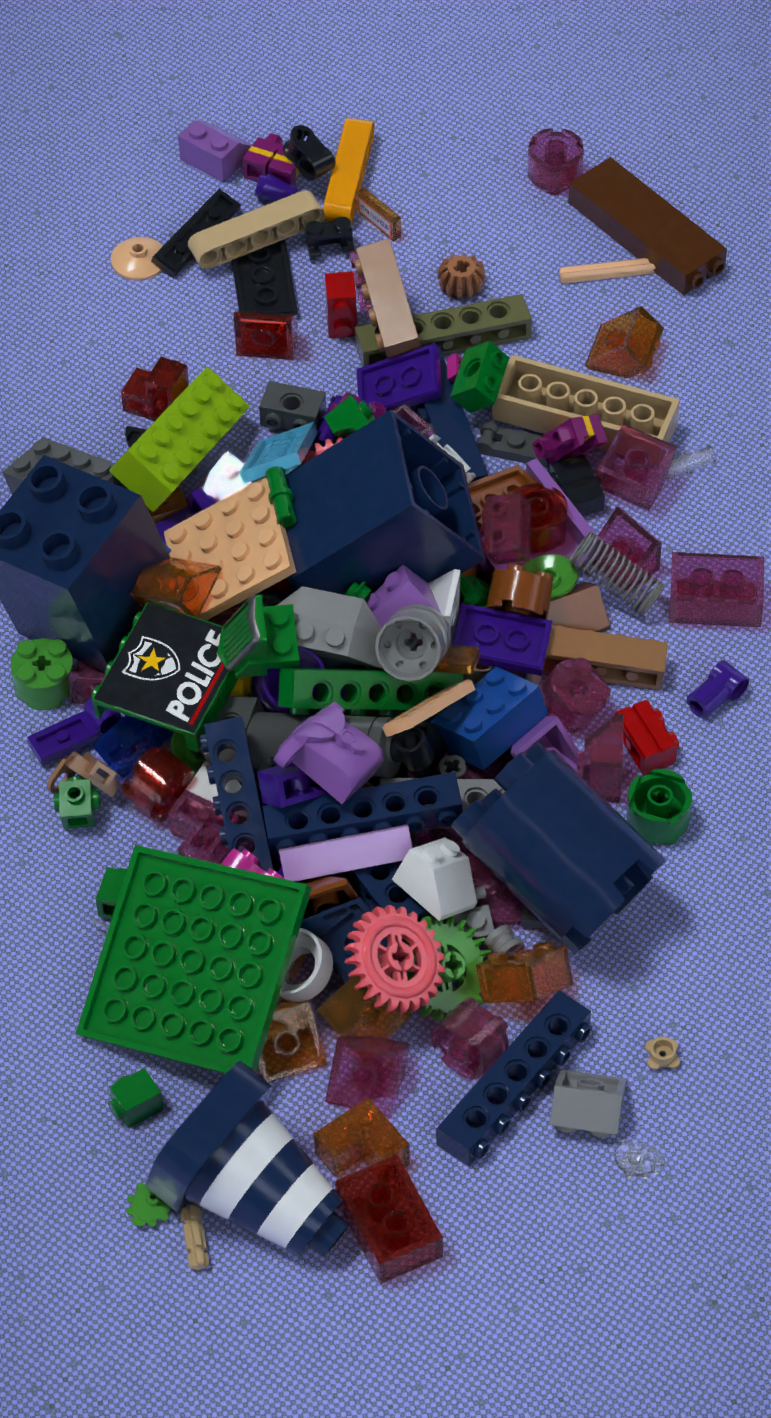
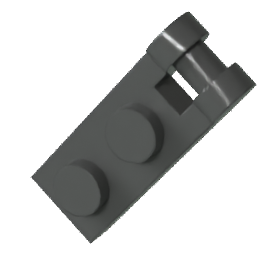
(513, 444)

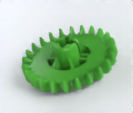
(460, 965)

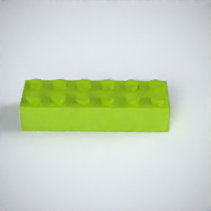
(179, 438)

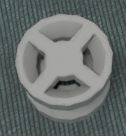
(502, 940)

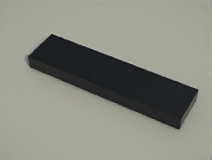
(175, 252)

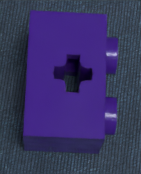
(287, 786)

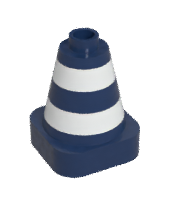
(248, 1169)

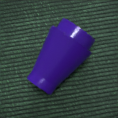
(273, 188)

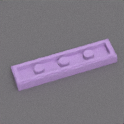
(345, 853)

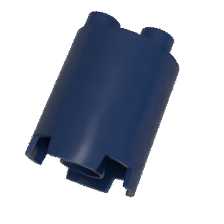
(558, 845)

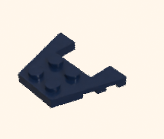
(333, 927)

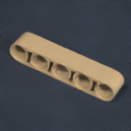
(255, 229)

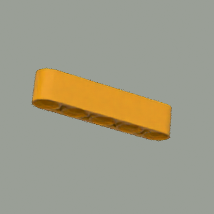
(349, 169)

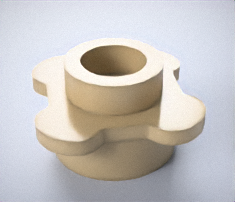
(662, 1045)

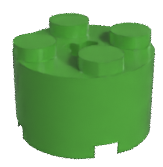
(42, 672)

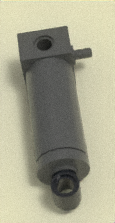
(269, 730)

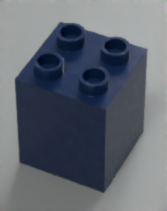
(380, 504)
(73, 559)

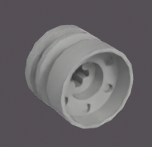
(401, 654)

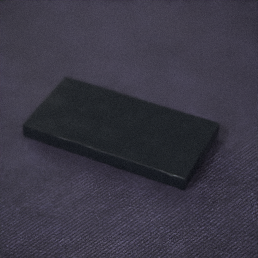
(265, 281)

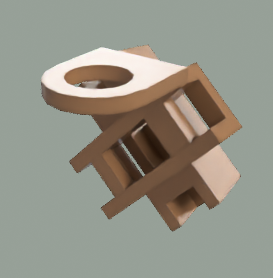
(87, 767)

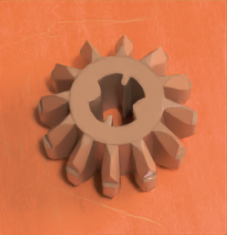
(461, 276)

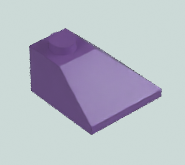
(551, 736)

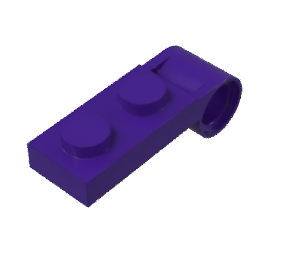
(71, 733)

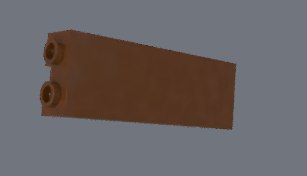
(647, 225)

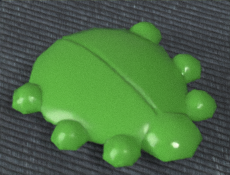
(146, 1207)

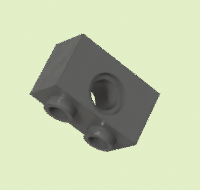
(291, 406)

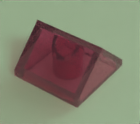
(632, 541)

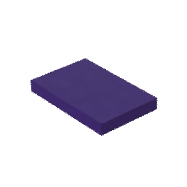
(402, 379)
(504, 638)

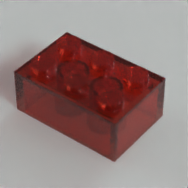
(389, 1219)

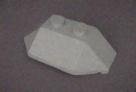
(335, 626)

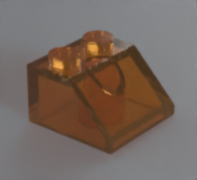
(626, 344)
(176, 585)
(357, 1017)
(291, 1042)

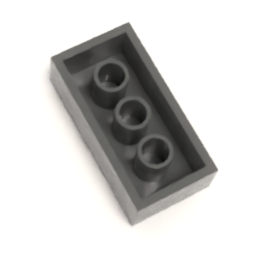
(83, 461)

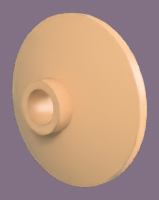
(133, 258)

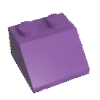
(212, 149)
(399, 590)

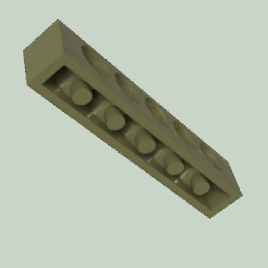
(458, 328)

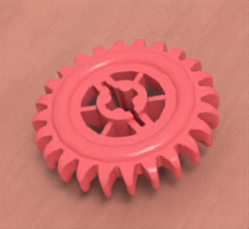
(386, 968)

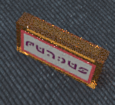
(378, 214)

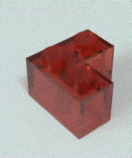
(153, 391)

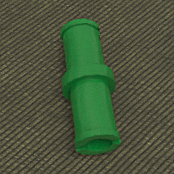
(280, 496)

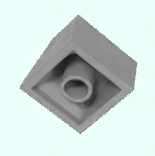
(587, 1103)

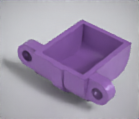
(332, 752)

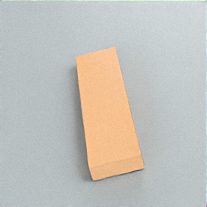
(428, 707)

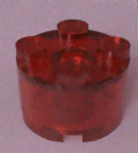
(547, 517)
(157, 782)

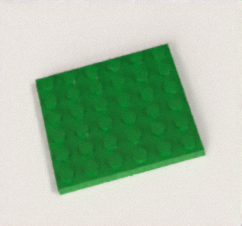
(193, 961)

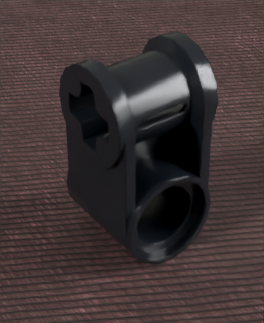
(310, 155)

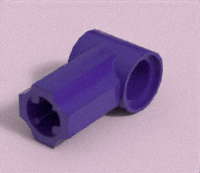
(722, 684)

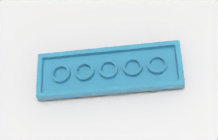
(280, 450)

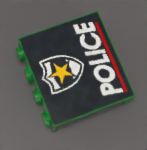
(167, 674)

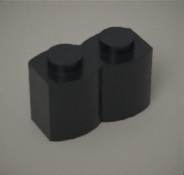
(578, 484)

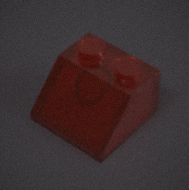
(265, 334)

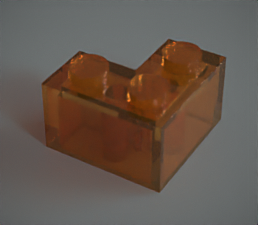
(525, 975)
(359, 1135)

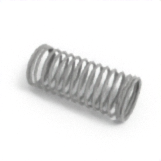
(651, 597)

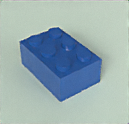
(491, 717)

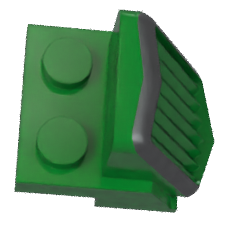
(259, 639)

